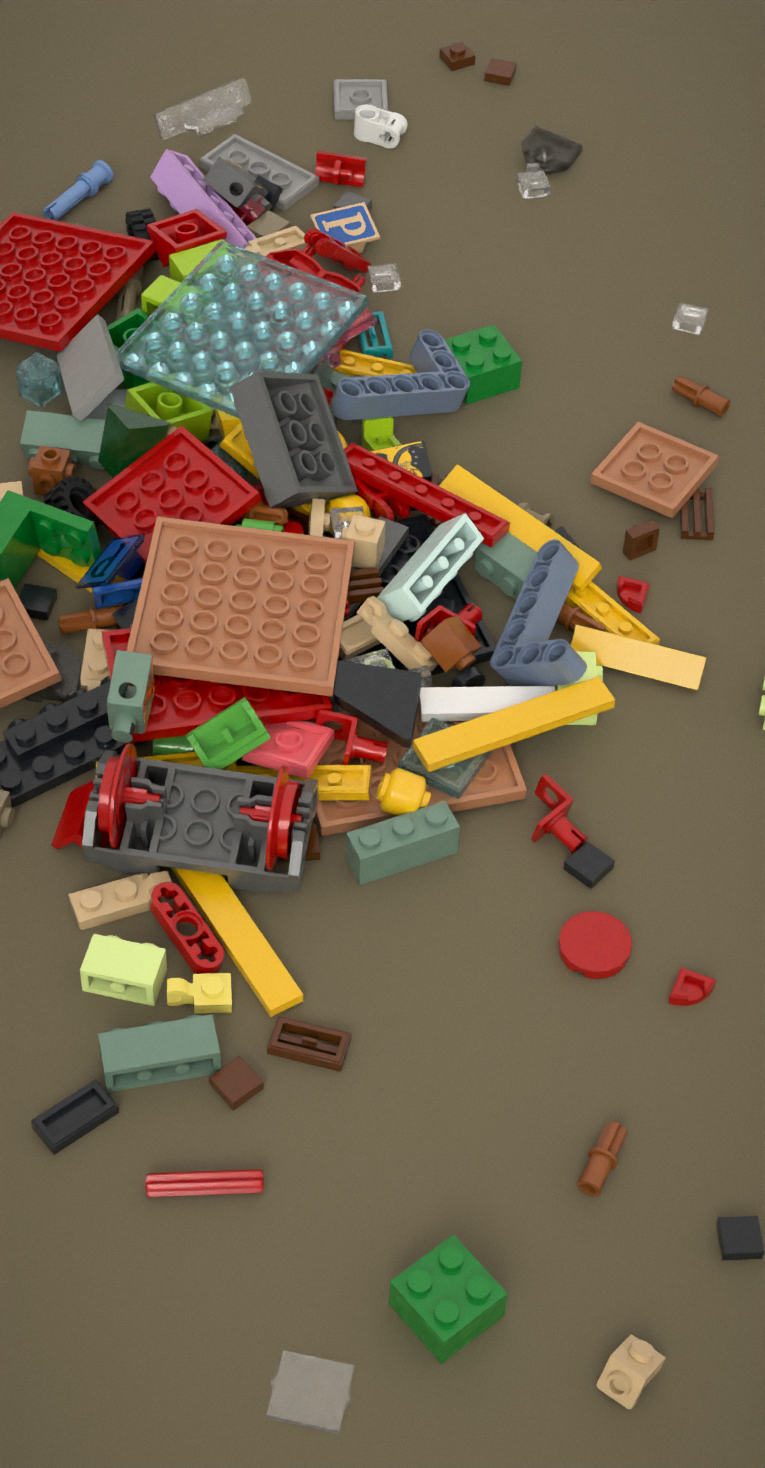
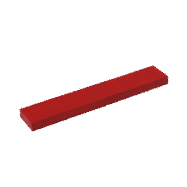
(422, 493)

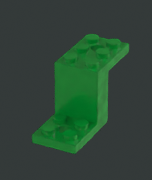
(33, 526)

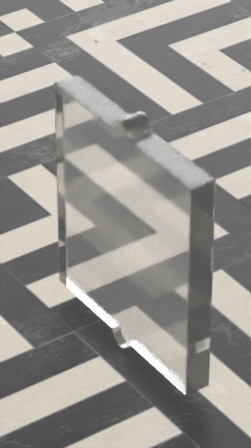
(310, 1392)

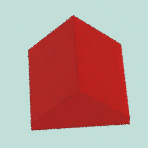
(183, 233)

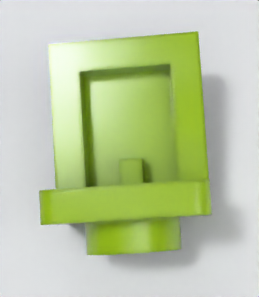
(378, 433)

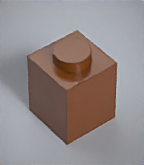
(452, 644)

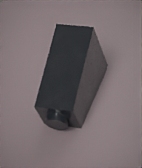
(380, 698)

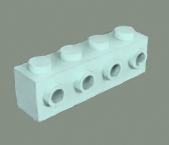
(431, 568)

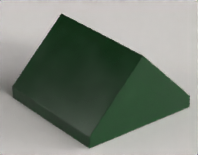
(128, 437)

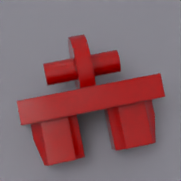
(340, 168)

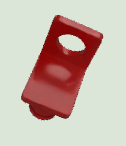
(441, 613)
(356, 746)
(556, 820)

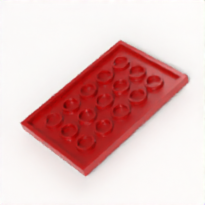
(187, 703)

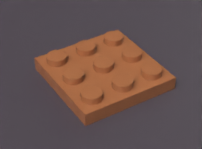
(654, 469)

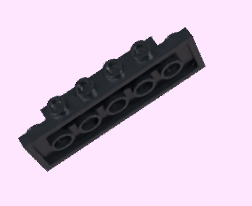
(57, 744)

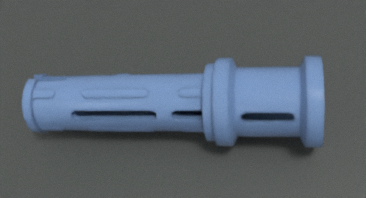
(85, 186)

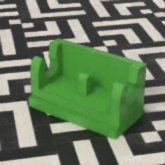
(228, 735)

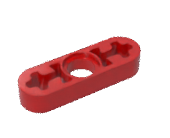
(186, 913)

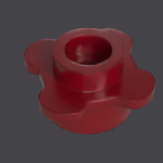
(251, 210)

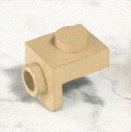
(630, 1371)

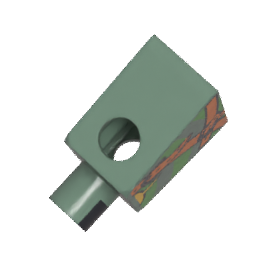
(130, 705)

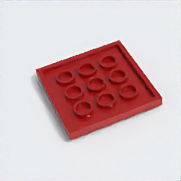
(171, 481)

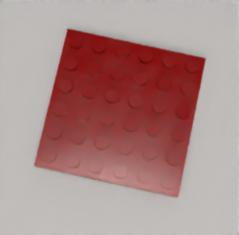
(60, 276)

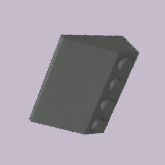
(292, 438)

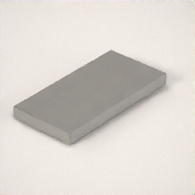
(258, 161)
(89, 368)

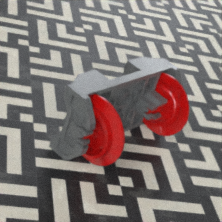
(199, 821)

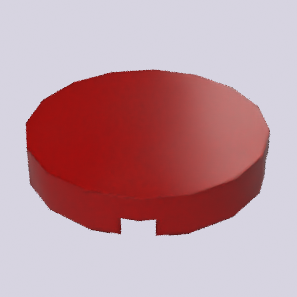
(595, 944)

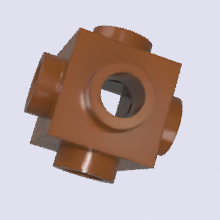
(50, 468)

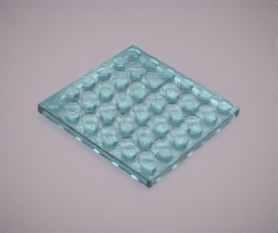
(238, 319)

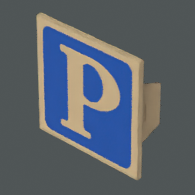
(348, 224)

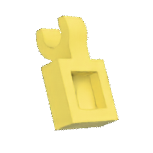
(208, 992)

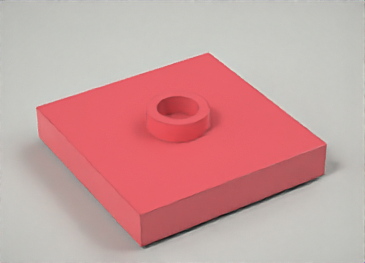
(292, 744)

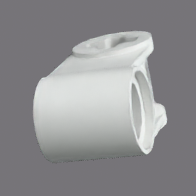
(375, 126)

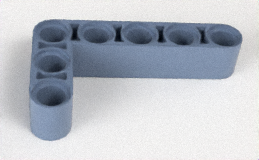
(435, 387)
(523, 651)

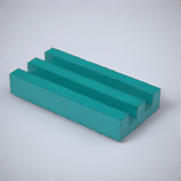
(376, 350)

